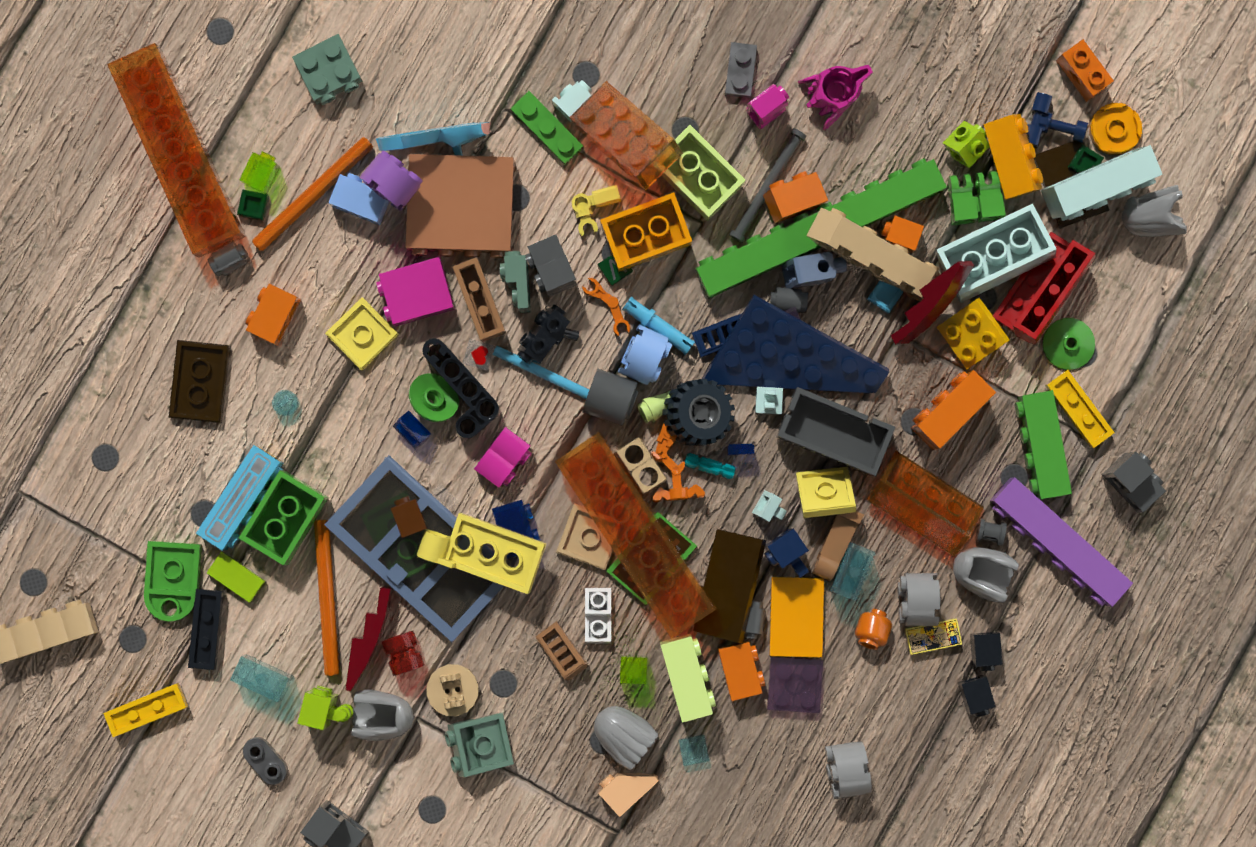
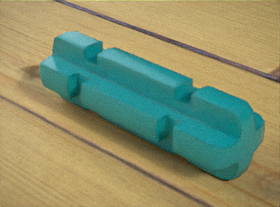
(710, 466)

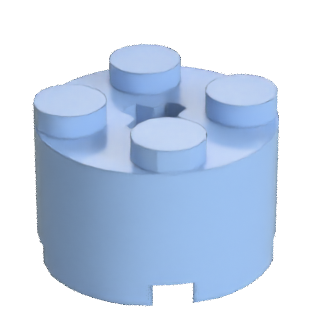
(644, 355)

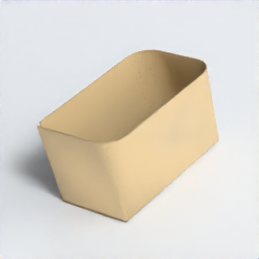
(637, 468)

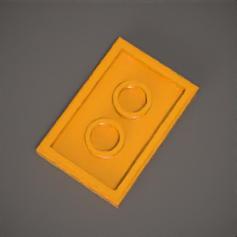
(796, 617)

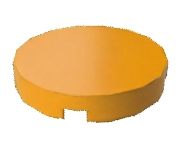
(1115, 128)

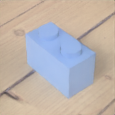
(358, 199)

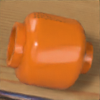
(873, 629)

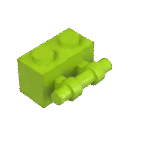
(320, 708)

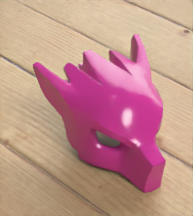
(836, 90)

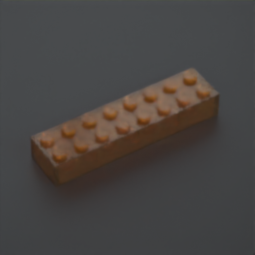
(176, 150)
(636, 535)

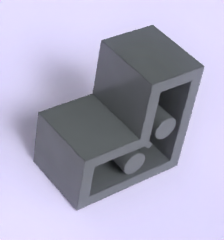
(552, 265)
(1135, 480)
(332, 828)

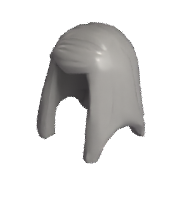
(1152, 214)
(985, 572)
(380, 715)
(624, 735)

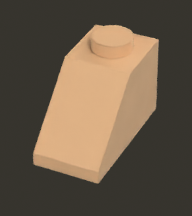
(625, 789)

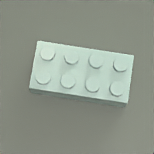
(1107, 180)
(1000, 251)

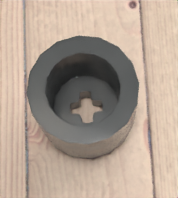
(611, 397)

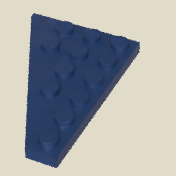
(784, 352)

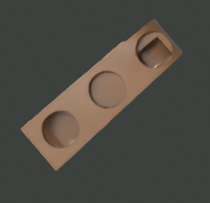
(836, 543)

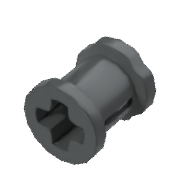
(991, 532)

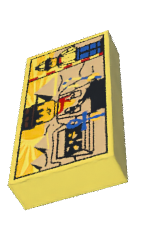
(931, 638)

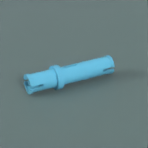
(652, 321)

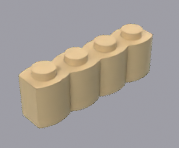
(47, 631)

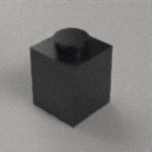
(986, 650)
(977, 695)

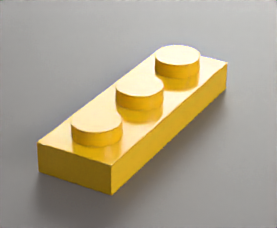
(1080, 409)
(145, 710)

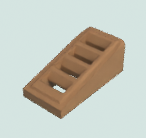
(560, 665)

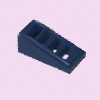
(707, 330)

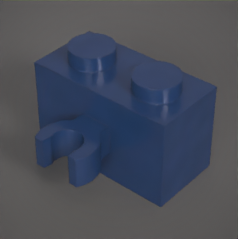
(787, 550)

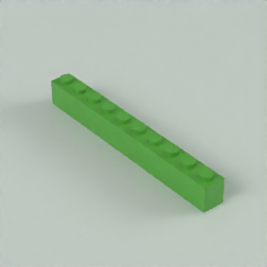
(788, 242)

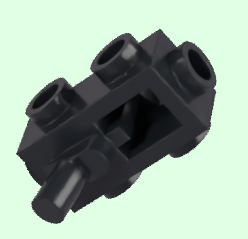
(547, 331)

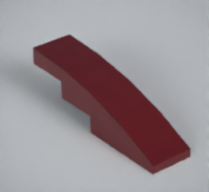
(937, 297)
(364, 647)

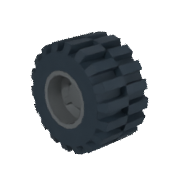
(698, 412)

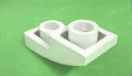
(597, 615)

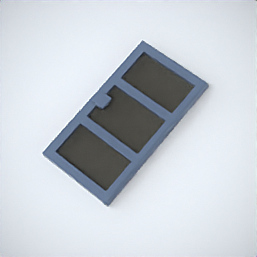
(367, 526)

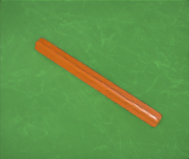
(312, 194)
(326, 598)

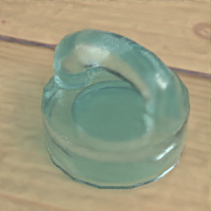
(285, 402)

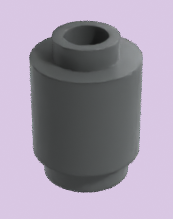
(228, 259)
(788, 298)
(755, 620)

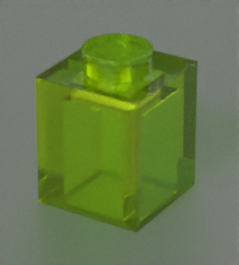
(260, 172)
(633, 669)

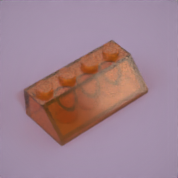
(925, 503)

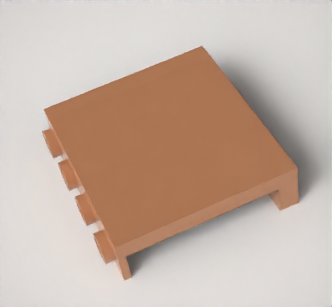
(461, 205)

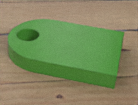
(171, 575)

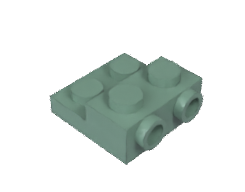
(327, 70)
(515, 274)
(479, 745)

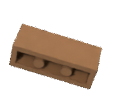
(479, 299)

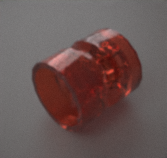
(403, 653)

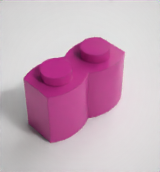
(767, 105)
(503, 457)

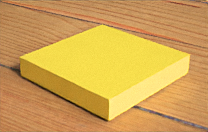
(362, 333)
(825, 492)

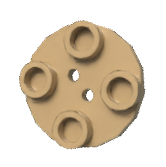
(449, 678)

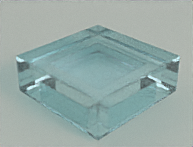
(694, 750)

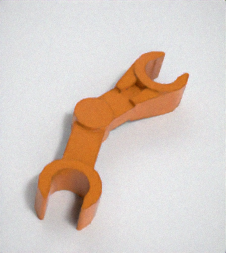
(612, 303)

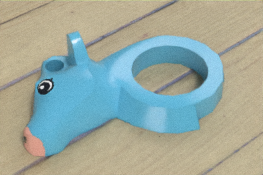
(451, 135)

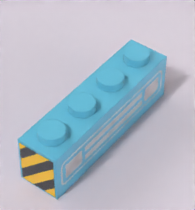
(240, 498)

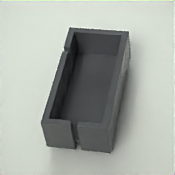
(835, 432)

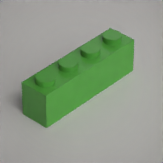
(1044, 445)

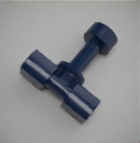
(1043, 121)

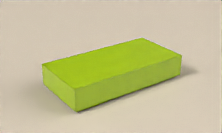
(236, 576)

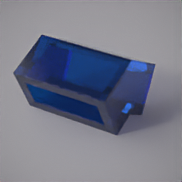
(412, 430)

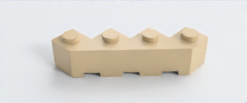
(868, 251)

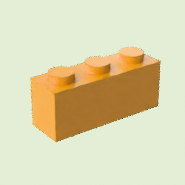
(1013, 156)

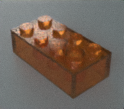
(626, 135)

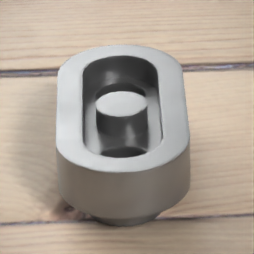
(267, 758)

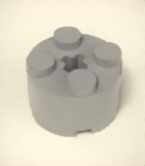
(920, 599)
(848, 769)

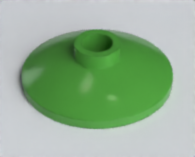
(1056, 348)
(439, 391)

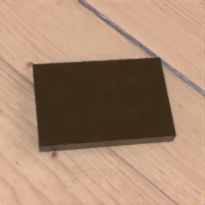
(1055, 168)
(199, 381)

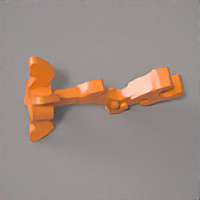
(678, 492)

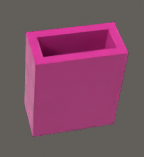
(415, 292)

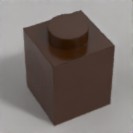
(408, 516)

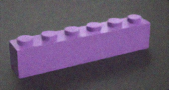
(1060, 542)

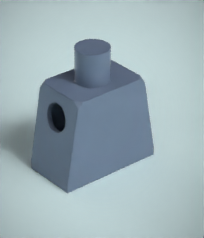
(804, 270)

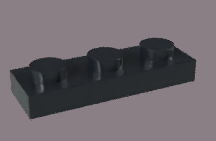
(205, 629)

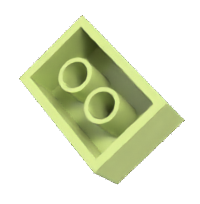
(702, 174)
(688, 677)

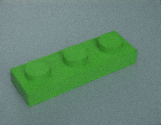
(547, 128)

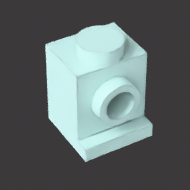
(572, 98)

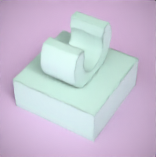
(769, 400)
(769, 506)

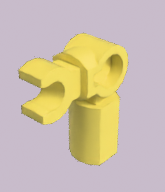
(582, 205)

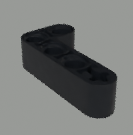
(457, 384)

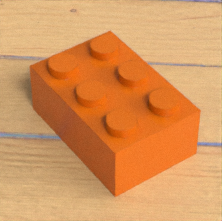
(952, 409)

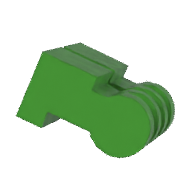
(969, 208)

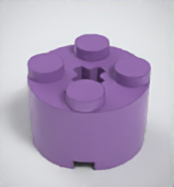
(391, 180)

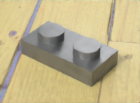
(740, 70)

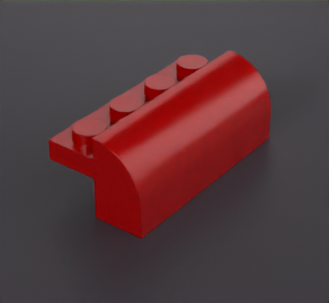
(1043, 290)

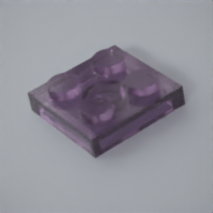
(795, 684)

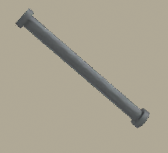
(796, 138)

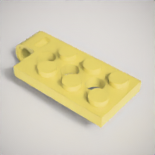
(445, 551)

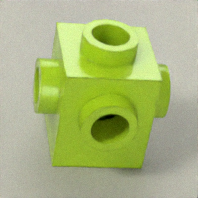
(967, 143)

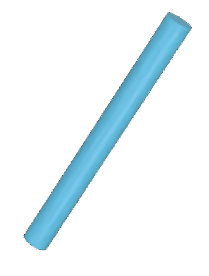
(541, 372)

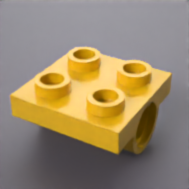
(973, 333)

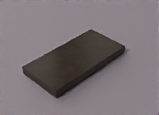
(731, 584)

